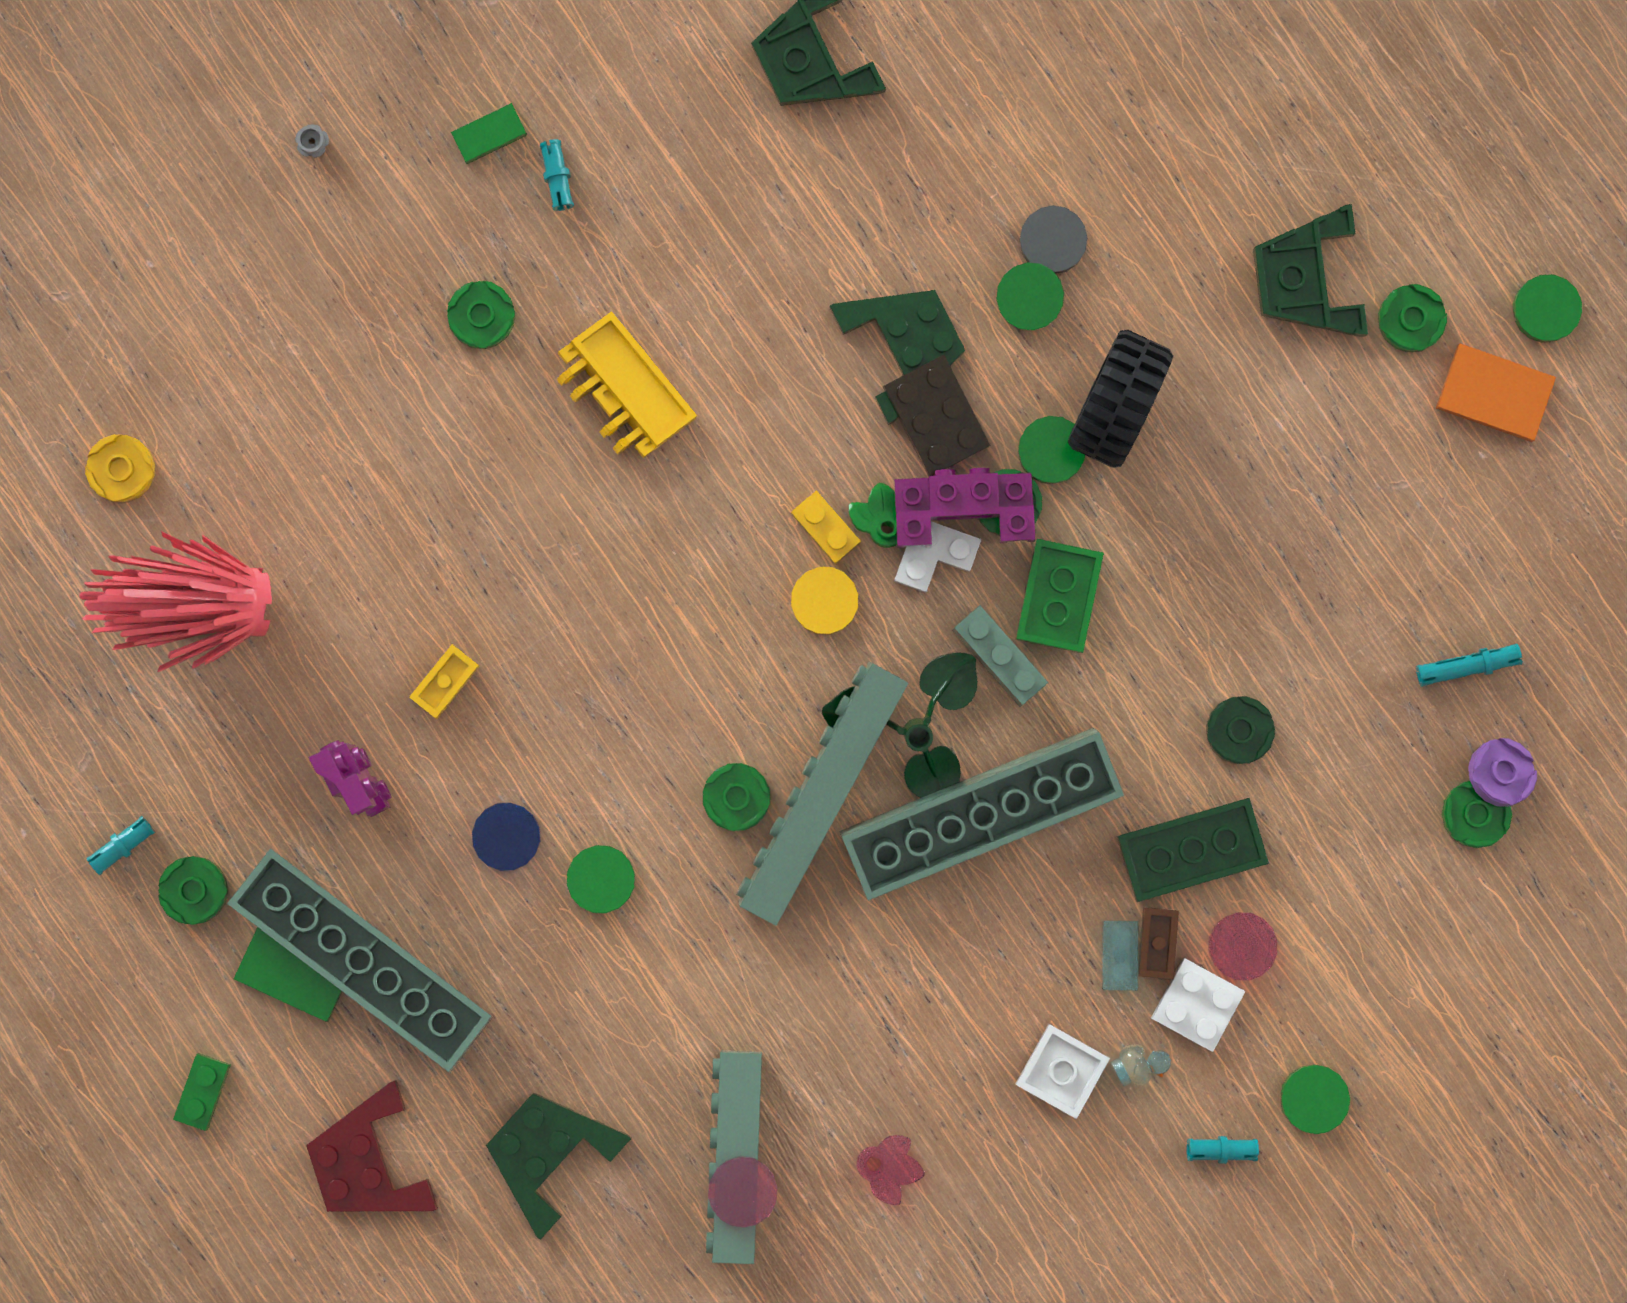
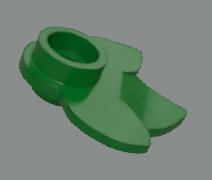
(875, 514)

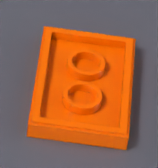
(1496, 392)

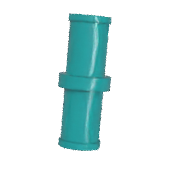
(556, 175)
(120, 845)
(1222, 1149)

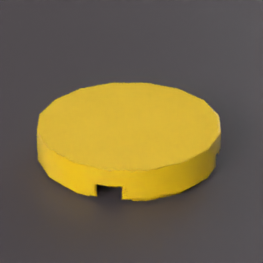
(120, 468)
(824, 600)

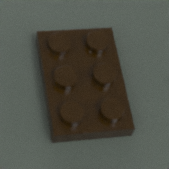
(936, 415)

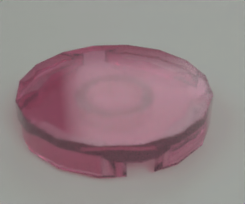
(1242, 946)
(742, 1191)

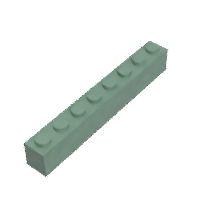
(822, 792)

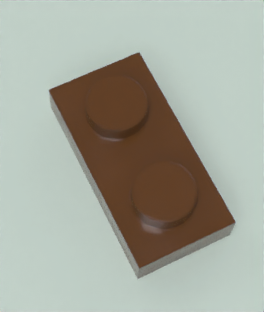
(1158, 943)

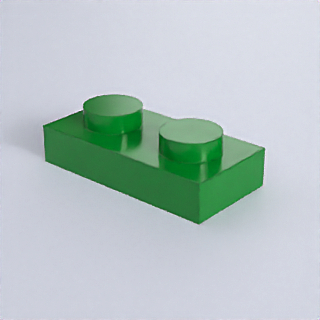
(202, 1092)

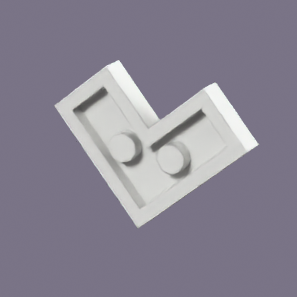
(947, 547)

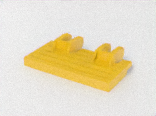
(628, 383)

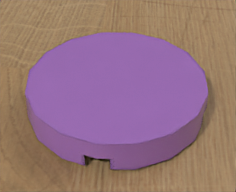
(1502, 772)

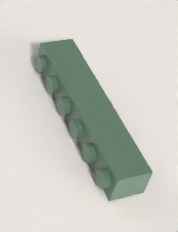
(734, 1137)

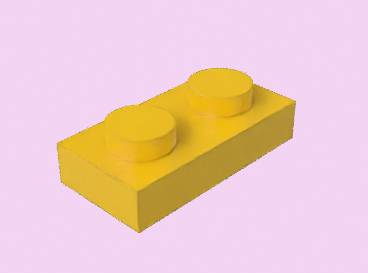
(825, 527)
(444, 681)

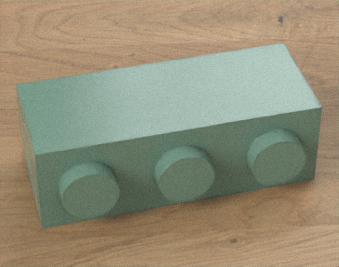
(1000, 656)

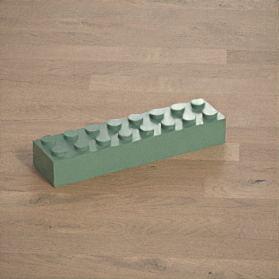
(981, 813)
(360, 960)

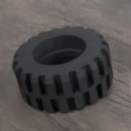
(1120, 398)

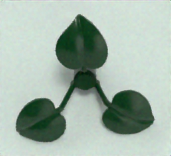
(952, 683)

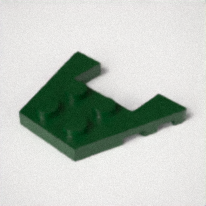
(801, 64)
(1294, 280)
(912, 326)
(535, 1145)

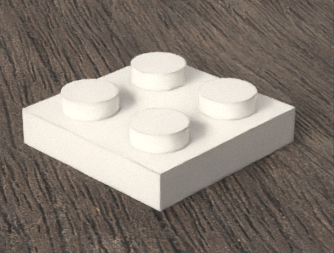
(1198, 1004)
(1062, 1071)

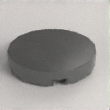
(1053, 238)

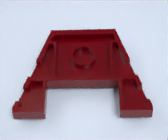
(353, 1167)

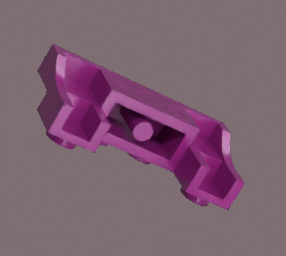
(964, 497)
(347, 777)

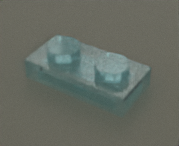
(1120, 955)

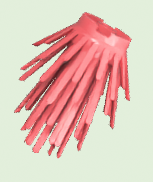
(182, 601)

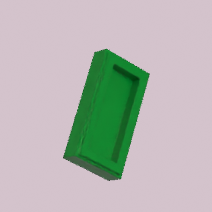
(489, 133)

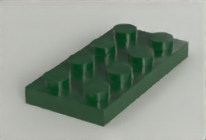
(1192, 849)

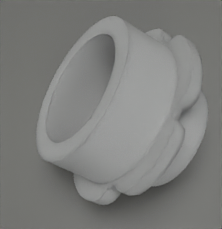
(311, 132)

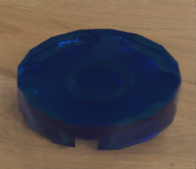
(506, 836)

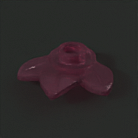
(894, 1170)

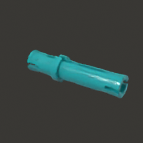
(1482, 662)

